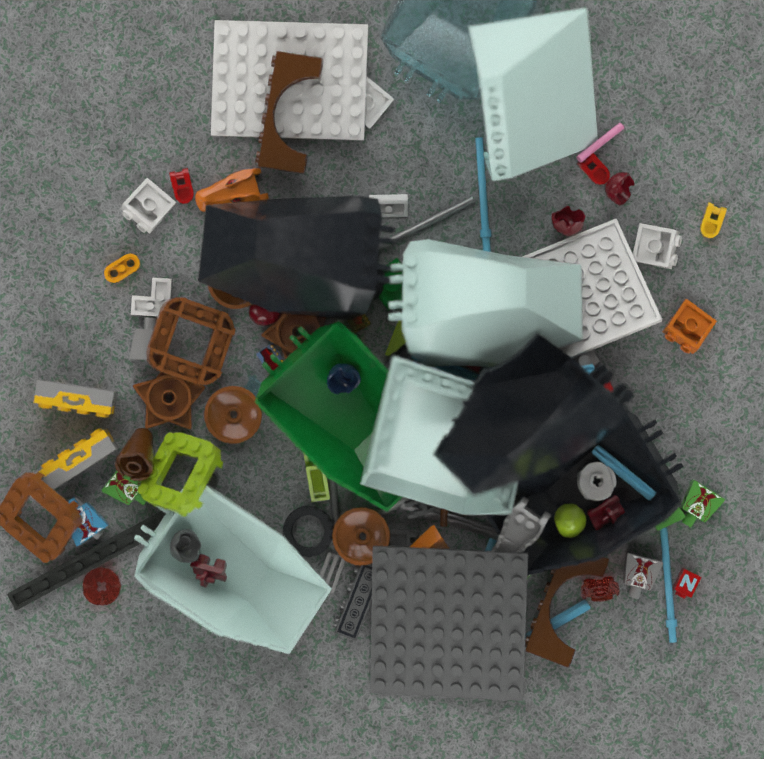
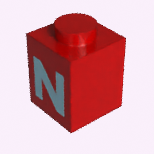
(686, 583)

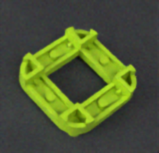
(186, 501)

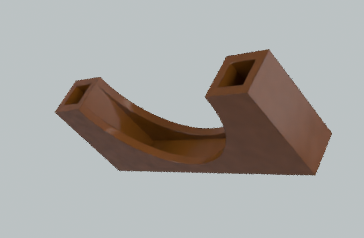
(287, 71)
(543, 639)

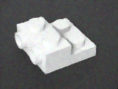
(147, 206)
(656, 246)

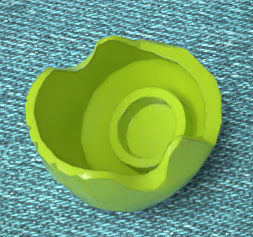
(570, 520)

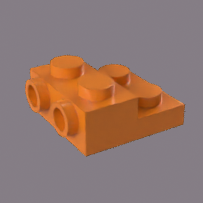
(689, 327)

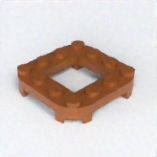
(216, 350)
(67, 514)

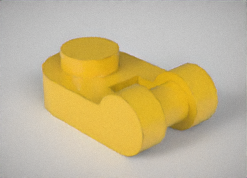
(709, 227)

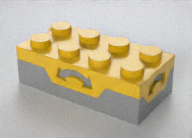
(76, 397)
(79, 459)

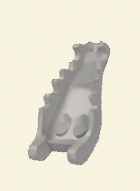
(520, 528)

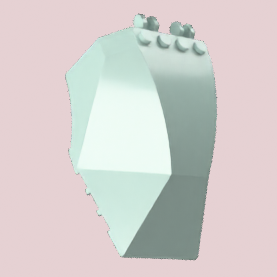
(482, 304)
(268, 583)

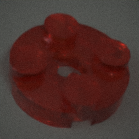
(101, 575)
(600, 589)

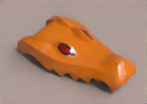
(236, 187)

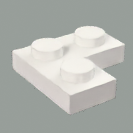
(151, 305)

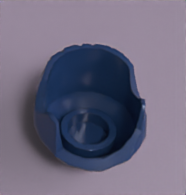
(343, 378)

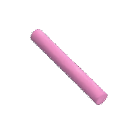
(600, 142)

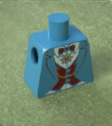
(91, 524)

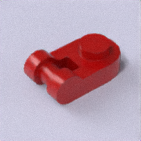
(599, 175)
(183, 193)

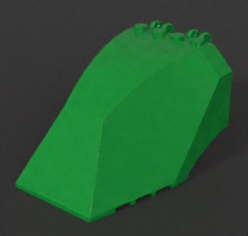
(324, 425)

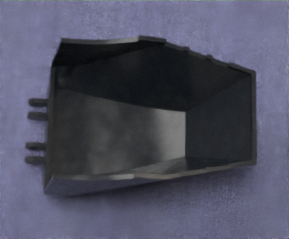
(296, 253)
(530, 417)
(558, 486)

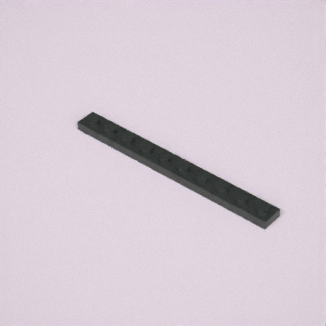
(82, 563)

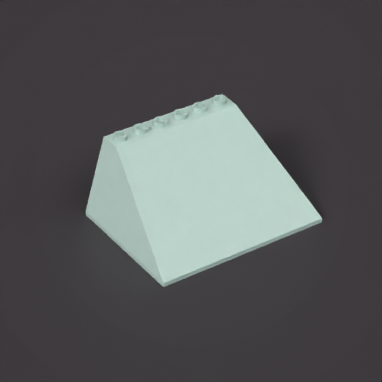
(535, 90)
(408, 428)

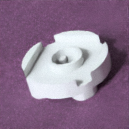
(586, 478)

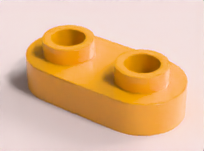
(122, 268)

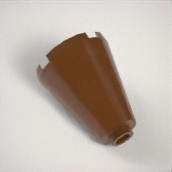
(136, 456)

